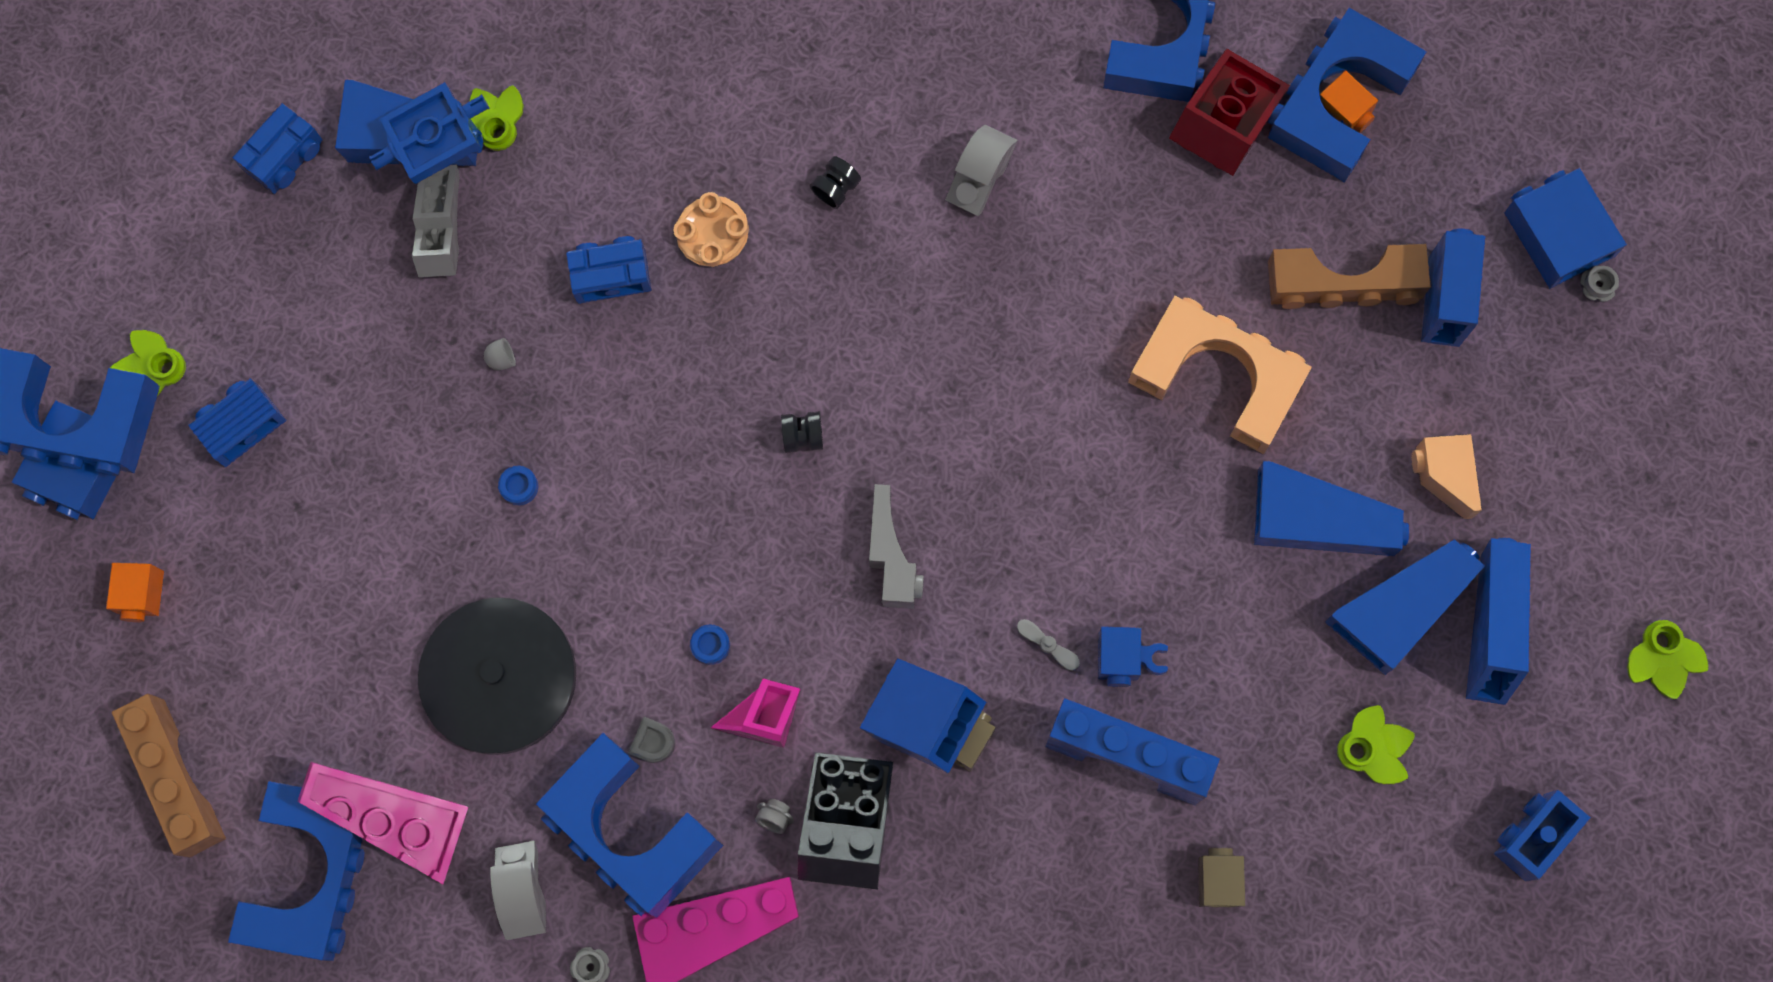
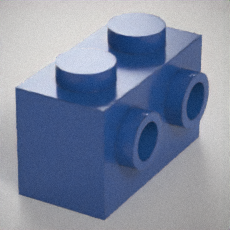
(1541, 835)

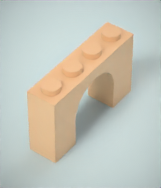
(1190, 330)

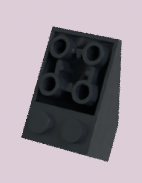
(845, 821)

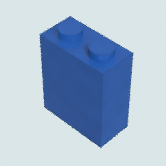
(1564, 227)
(1455, 288)
(72, 489)
(923, 715)

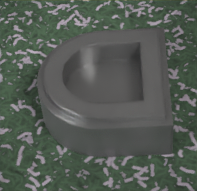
(652, 742)

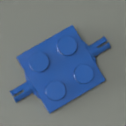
(429, 133)

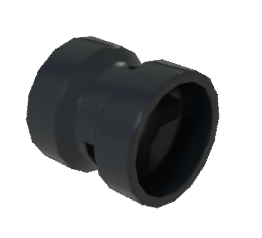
(835, 182)
(802, 432)

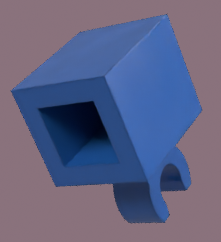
(1122, 656)

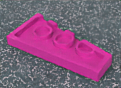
(393, 818)
(711, 928)

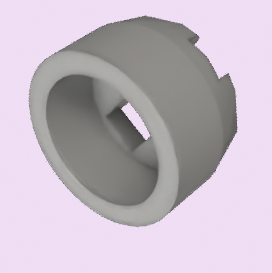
(499, 355)

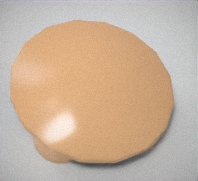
(712, 230)

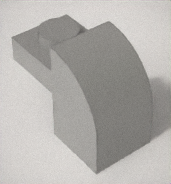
(979, 168)
(517, 892)

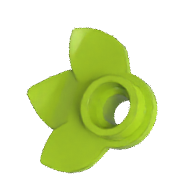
(503, 115)
(150, 357)
(1666, 665)
(1381, 746)

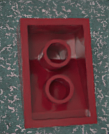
(1228, 112)

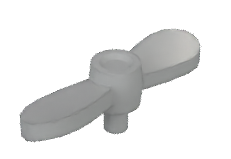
(1048, 645)

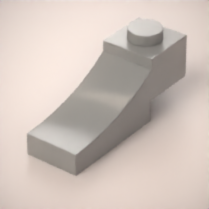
(435, 223)
(900, 578)

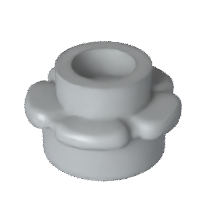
(1606, 276)
(774, 816)
(585, 956)

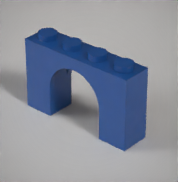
(1352, 46)
(1166, 69)
(107, 441)
(1174, 766)
(577, 808)
(316, 926)

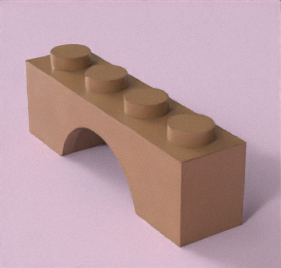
(1301, 278)
(154, 749)

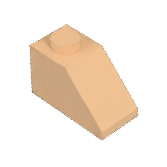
(1449, 472)

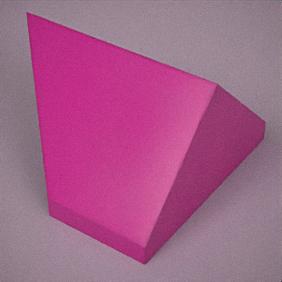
(763, 714)

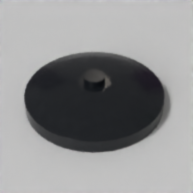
(497, 676)

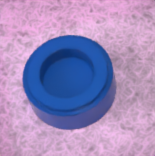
(518, 485)
(710, 644)

